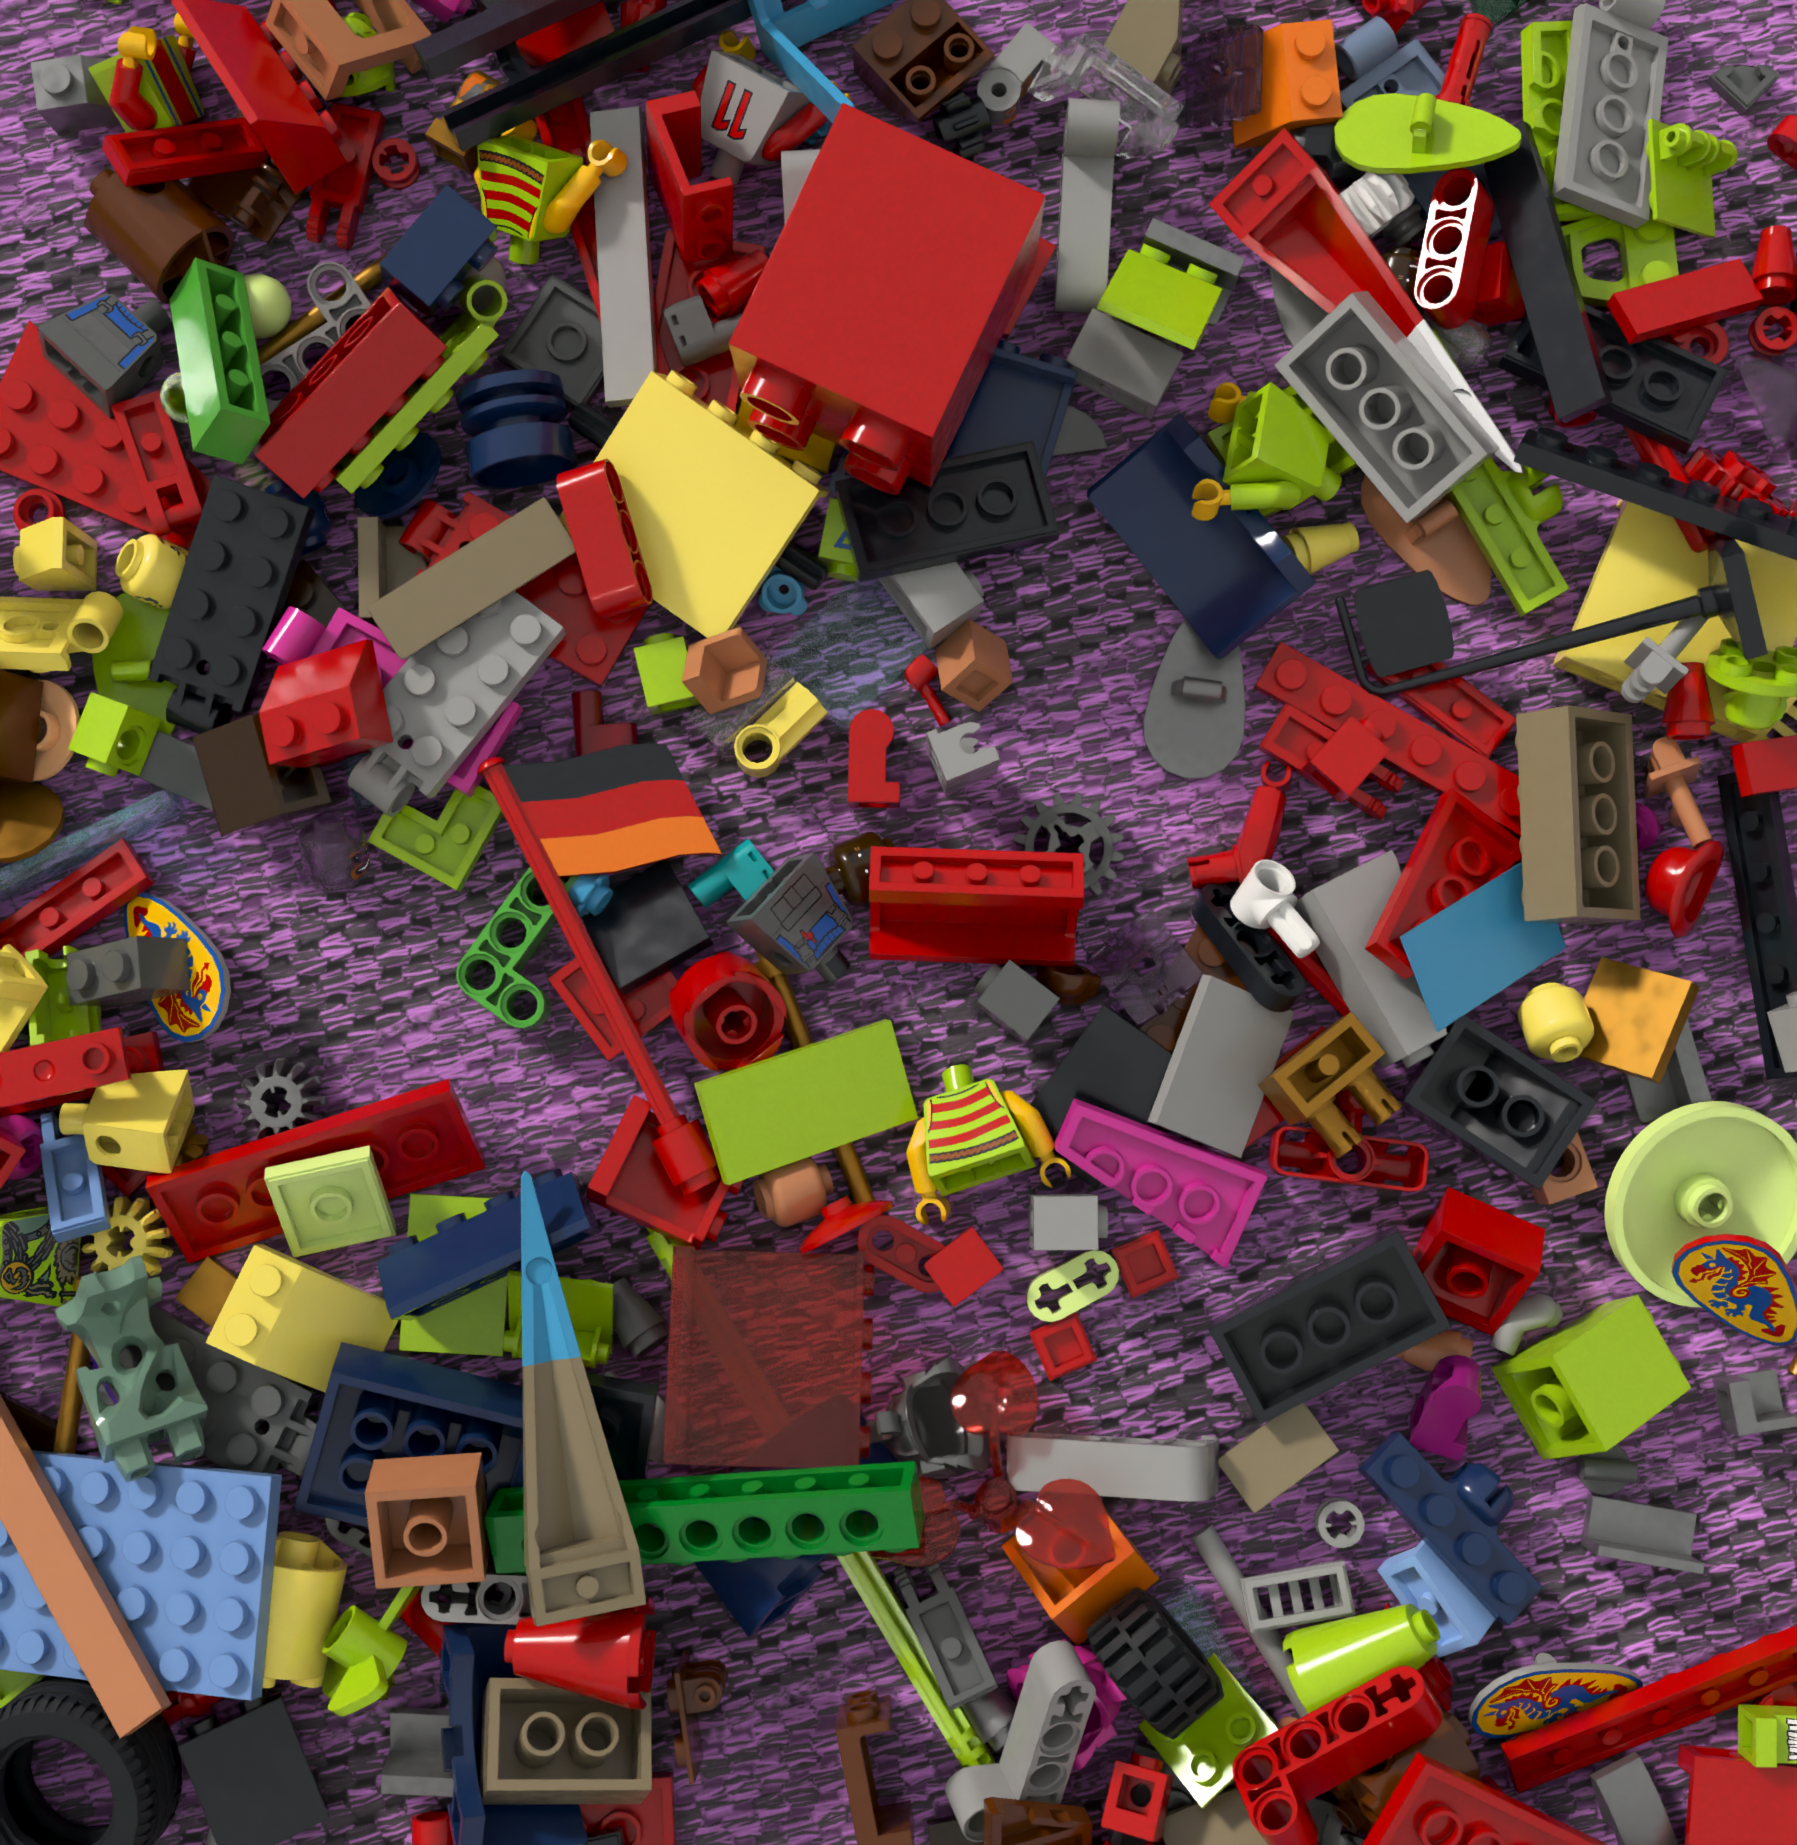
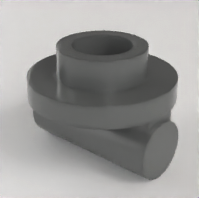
(1606, 1471)

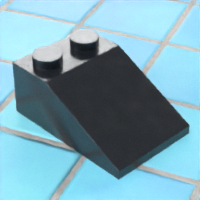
(1496, 1101)

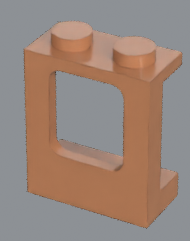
(332, 52)

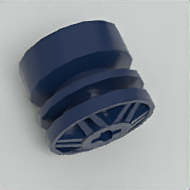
(516, 429)

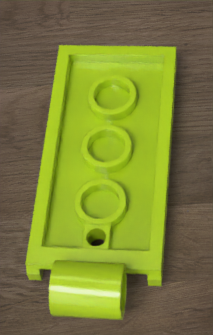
(465, 353)

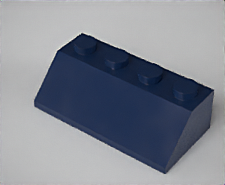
(480, 1249)

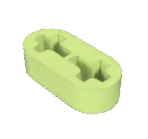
(1079, 1296)

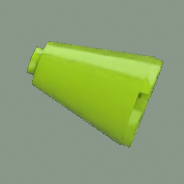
(1355, 1649)

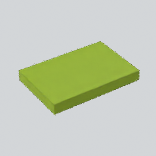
(468, 1324)

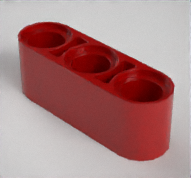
(1446, 228)
(604, 538)

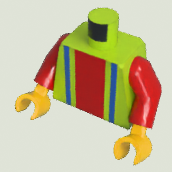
(151, 79)

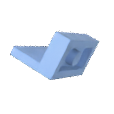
(1428, 1584)

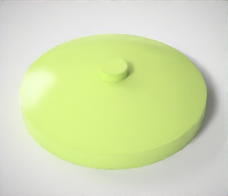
(1696, 1177)

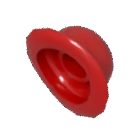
(1681, 883)

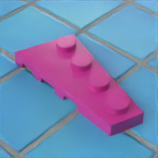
(1181, 1184)

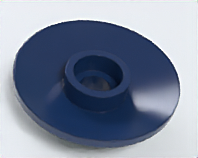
(403, 480)

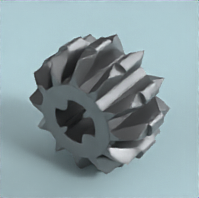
(280, 1081)

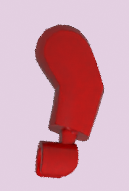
(1256, 838)

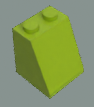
(1592, 1380)

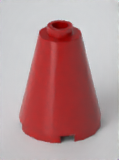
(593, 1656)

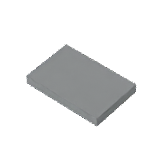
(1217, 1066)

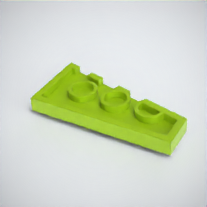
(1543, 84)

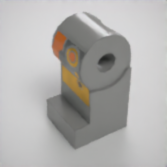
(1012, 74)

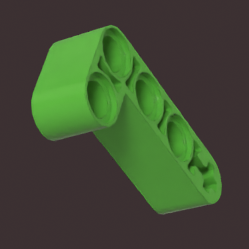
(510, 961)

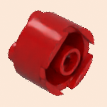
(712, 991)

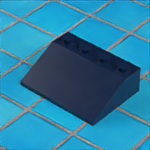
(402, 1409)

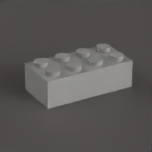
(1386, 406)

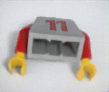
(750, 109)

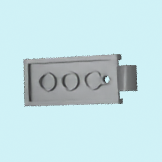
(1608, 97)
(451, 699)

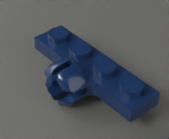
(1456, 1521)

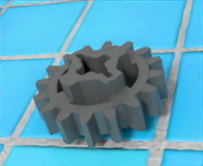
(1053, 826)

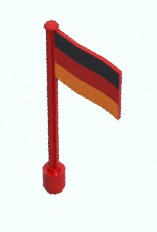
(606, 818)

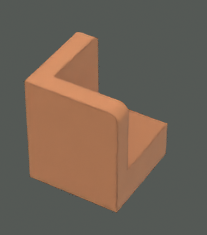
(973, 665)
(724, 670)

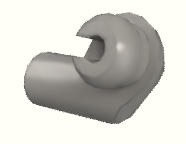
(1528, 1314)

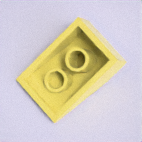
(296, 1318)

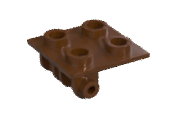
(250, 197)
(694, 1689)

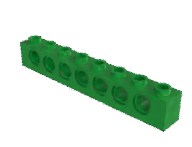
(730, 1502)

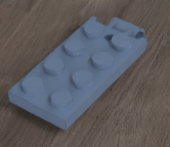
(1374, 63)

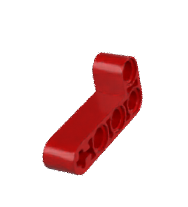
(1393, 1715)

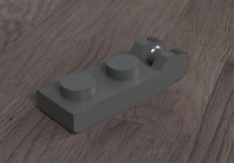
(947, 1639)

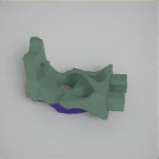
(108, 1317)

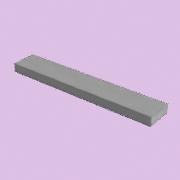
(624, 259)

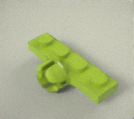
(1504, 525)

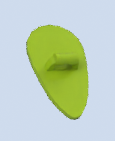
(1420, 135)
(125, 663)

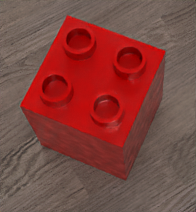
(884, 300)

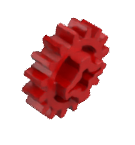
(1734, 477)

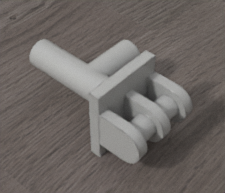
(1657, 664)

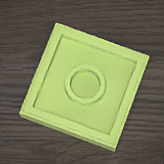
(330, 1201)

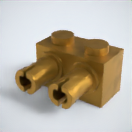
(1329, 1063)

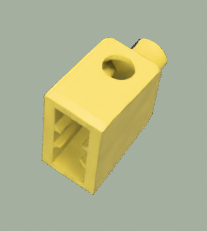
(134, 1121)

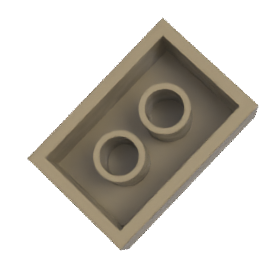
(561, 1747)

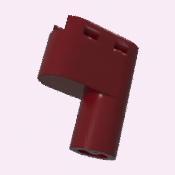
(589, 727)

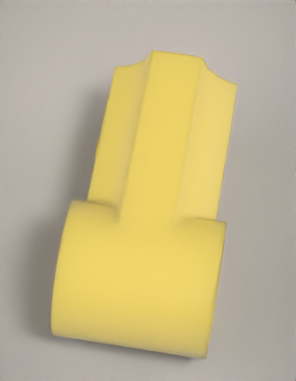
(782, 727)

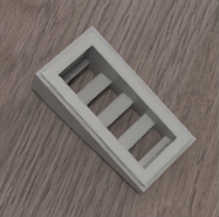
(1339, 1585)

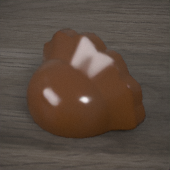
(1069, 983)

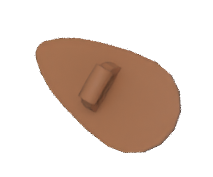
(1432, 542)

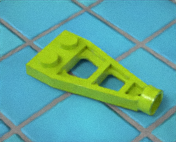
(1645, 254)

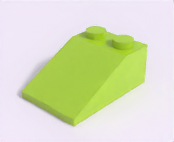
(1162, 297)

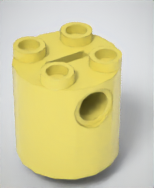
(302, 1609)

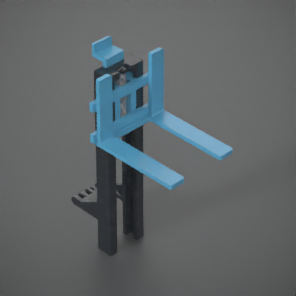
(539, 89)

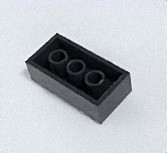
(1328, 1324)

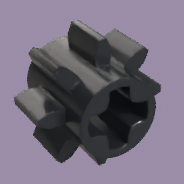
(962, 124)

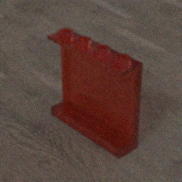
(767, 1359)

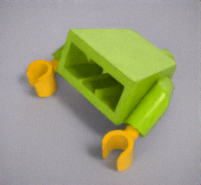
(1272, 454)

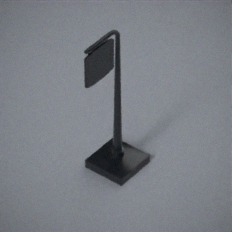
(1409, 625)

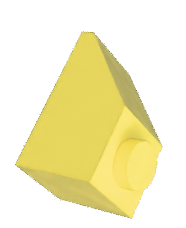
(56, 557)

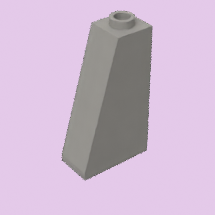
(1386, 1004)

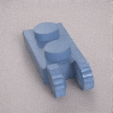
(72, 1184)

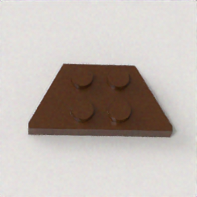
(1034, 1823)

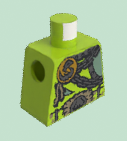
(33, 1262)

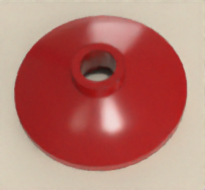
(841, 1218)

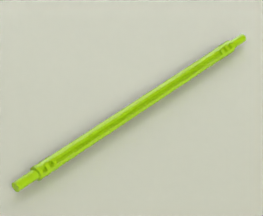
(890, 1618)

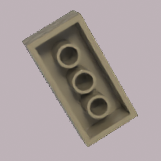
(1577, 816)

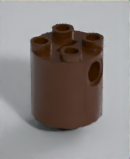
(156, 230)
(1367, 1793)

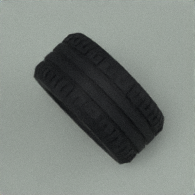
(140, 1768)

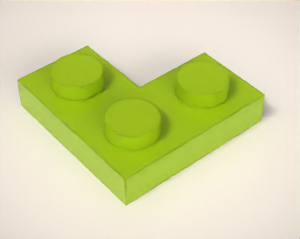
(442, 847)

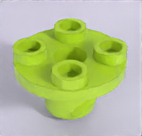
(1755, 684)

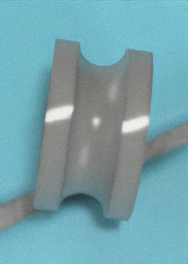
(1338, 1538)

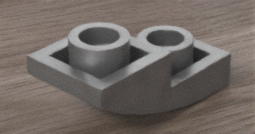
(1632, 1803)

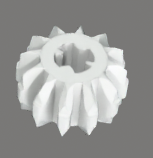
(1378, 200)

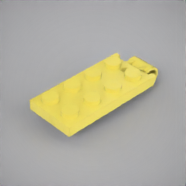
(43, 631)

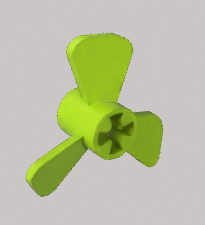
(363, 1655)

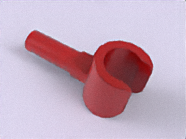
(919, 676)

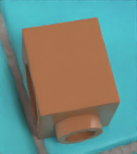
(1572, 1179)

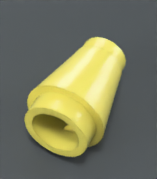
(1322, 544)

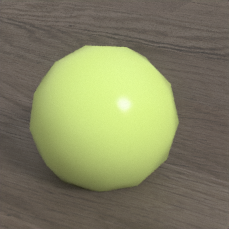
(268, 305)

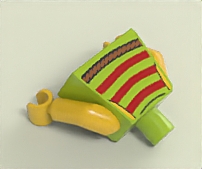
(537, 188)
(974, 1138)

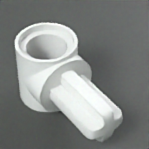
(1268, 901)

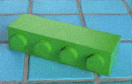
(219, 362)

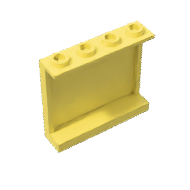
(705, 500)
(1652, 566)

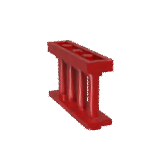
(73, 1068)

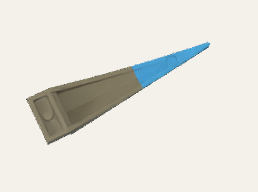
(575, 1519)

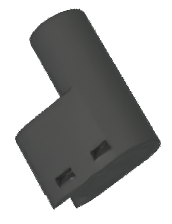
(695, 334)

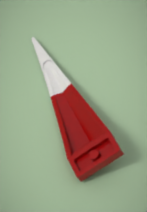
(1307, 232)

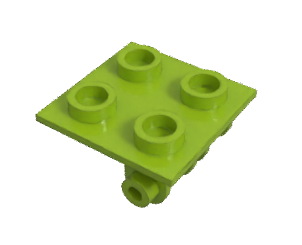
(1682, 175)
(589, 1310)
(1207, 1748)

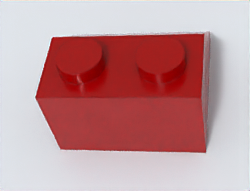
(325, 707)
(1478, 1259)

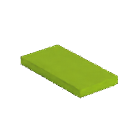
(806, 1101)

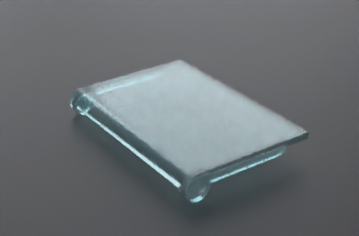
(851, 649)

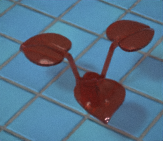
(1064, 1525)

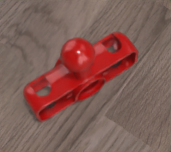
(1374, 1164)

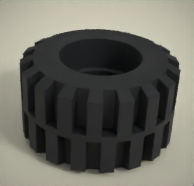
(1154, 1663)

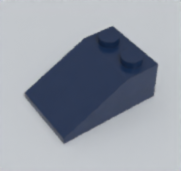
(439, 253)

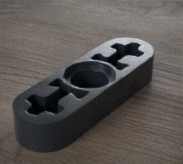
(1266, 975)

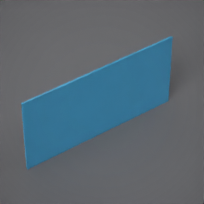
(1477, 948)

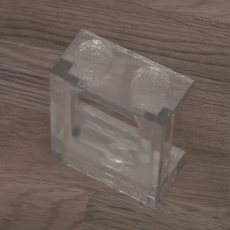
(1076, 67)

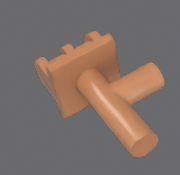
(1671, 773)

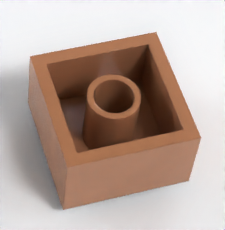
(427, 1520)

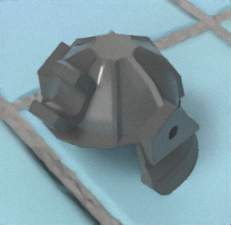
(923, 1429)

